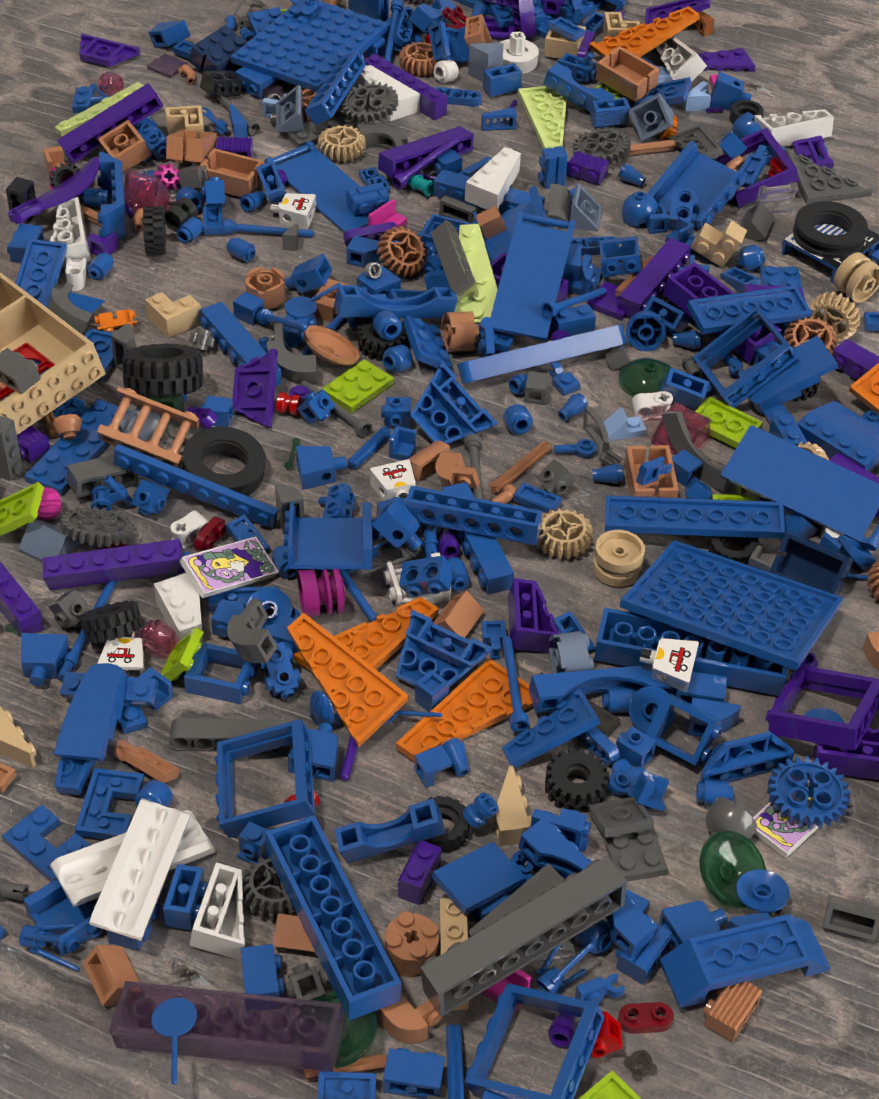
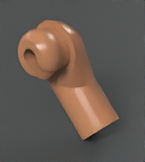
(191, 75)
(736, 162)

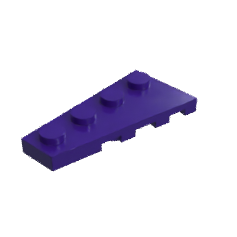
(663, 11)
(732, 59)

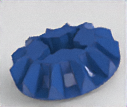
(78, 407)

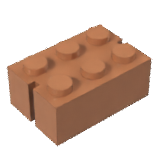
(627, 73)
(185, 146)
(236, 170)
(664, 487)

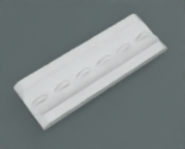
(87, 869)
(140, 870)

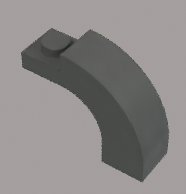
(382, 135)
(63, 308)
(293, 367)
(248, 638)

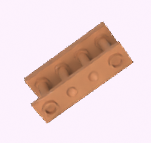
(150, 448)

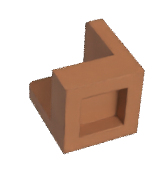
(53, 157)
(491, 222)

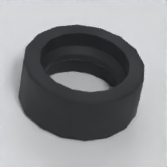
(743, 106)

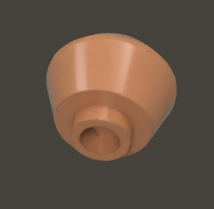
(67, 426)

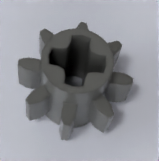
(202, 339)

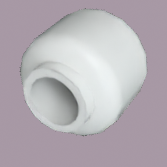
(446, 71)

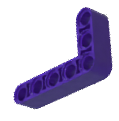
(522, 15)

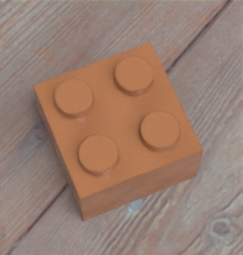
(125, 145)

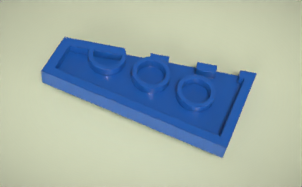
(561, 726)
(72, 775)

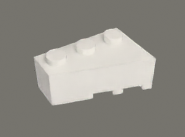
(179, 604)
(221, 914)

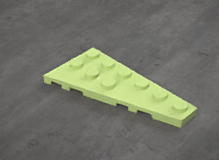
(546, 114)
(68, 125)
(482, 294)

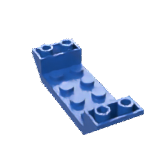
(111, 179)
(741, 956)

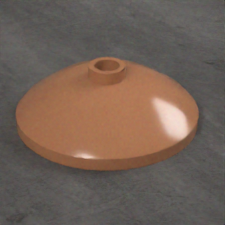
(330, 346)

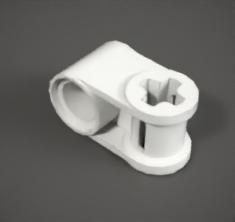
(76, 273)
(650, 405)
(188, 528)

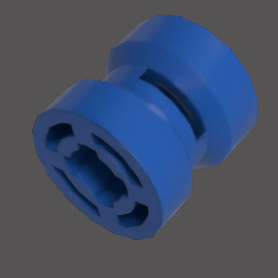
(482, 808)

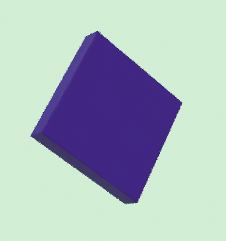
(607, 303)

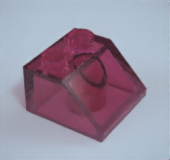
(145, 190)
(696, 424)

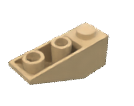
(13, 743)
(511, 817)

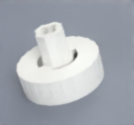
(520, 52)

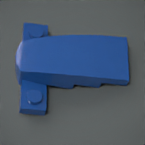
(802, 373)
(97, 707)

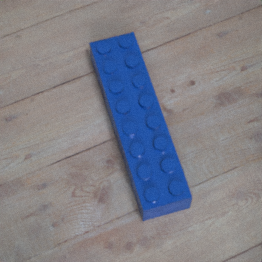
(626, 633)
(333, 918)

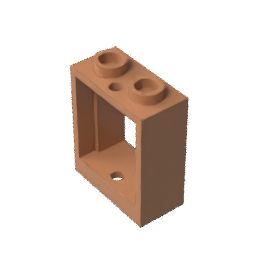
(476, 30)

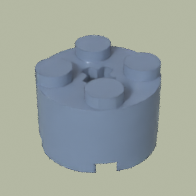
(570, 652)

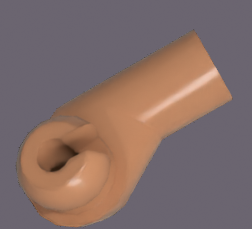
(137, 220)
(507, 494)

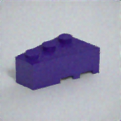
(528, 617)
(857, 763)

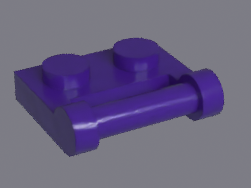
(495, 32)
(806, 148)

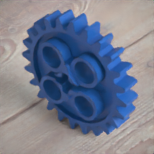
(826, 790)

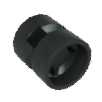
(180, 213)

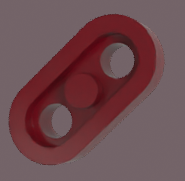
(210, 534)
(646, 1018)

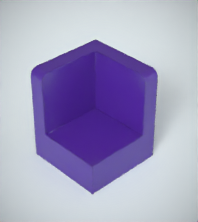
(99, 245)

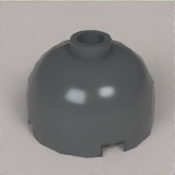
(724, 817)

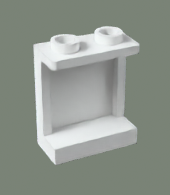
(397, 594)

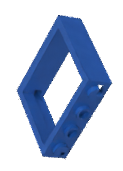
(761, 372)
(253, 743)
(576, 1056)

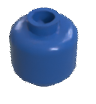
(191, 194)
(750, 257)
(387, 325)
(397, 359)
(517, 419)
(156, 792)
(597, 934)

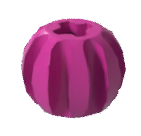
(168, 170)
(50, 504)

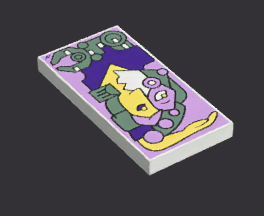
(228, 567)
(780, 834)

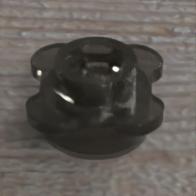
(640, 1057)

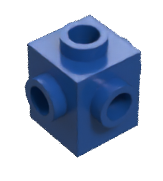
(316, 406)
(396, 411)
(150, 497)

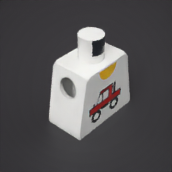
(295, 209)
(392, 479)
(126, 653)
(672, 662)

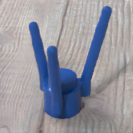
(36, 937)
(552, 979)

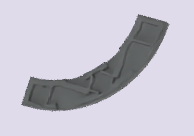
(681, 439)

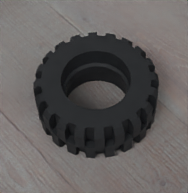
(163, 370)

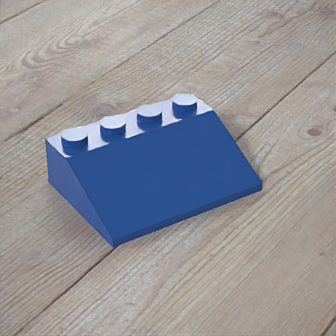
(842, 431)

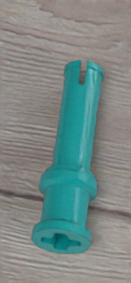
(418, 183)

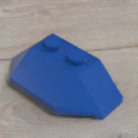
(746, 758)

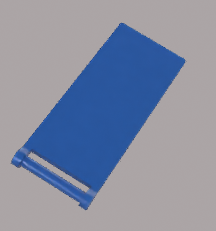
(319, 176)
(531, 275)
(805, 484)

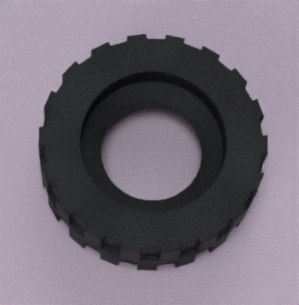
(716, 547)
(457, 836)

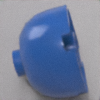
(745, 126)
(638, 208)
(645, 330)

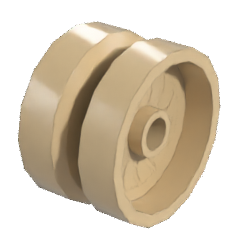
(857, 277)
(618, 558)

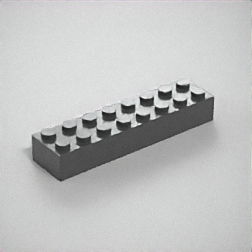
(523, 935)

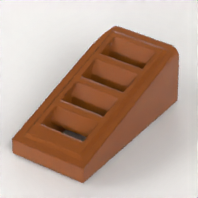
(704, 24)

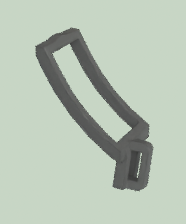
(243, 22)
(602, 447)
(407, 552)

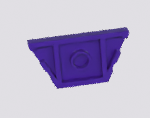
(105, 51)
(256, 388)

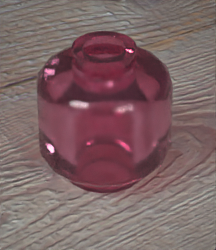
(110, 83)
(158, 636)

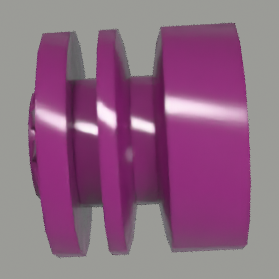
(320, 591)

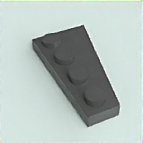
(311, 132)
(705, 142)

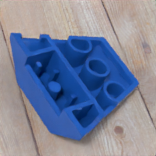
(448, 410)
(436, 649)

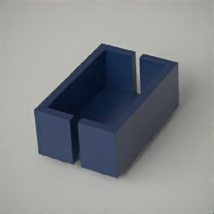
(217, 50)
(811, 564)

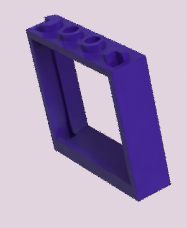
(752, 142)
(820, 730)

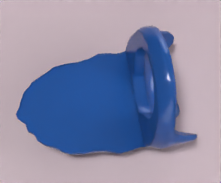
(322, 710)

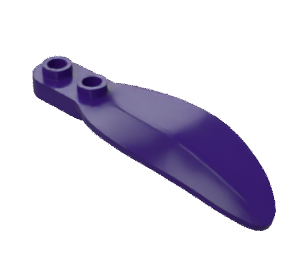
(66, 191)

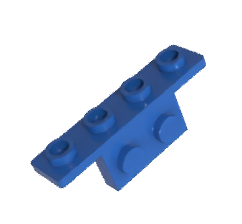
(346, 1085)

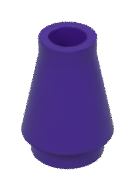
(448, 544)
(562, 1030)

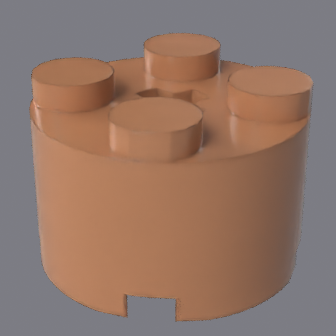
(266, 285)
(459, 331)
(410, 942)

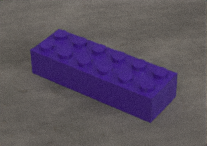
(697, 283)

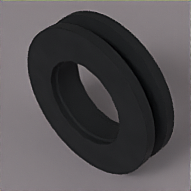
(830, 245)
(228, 441)

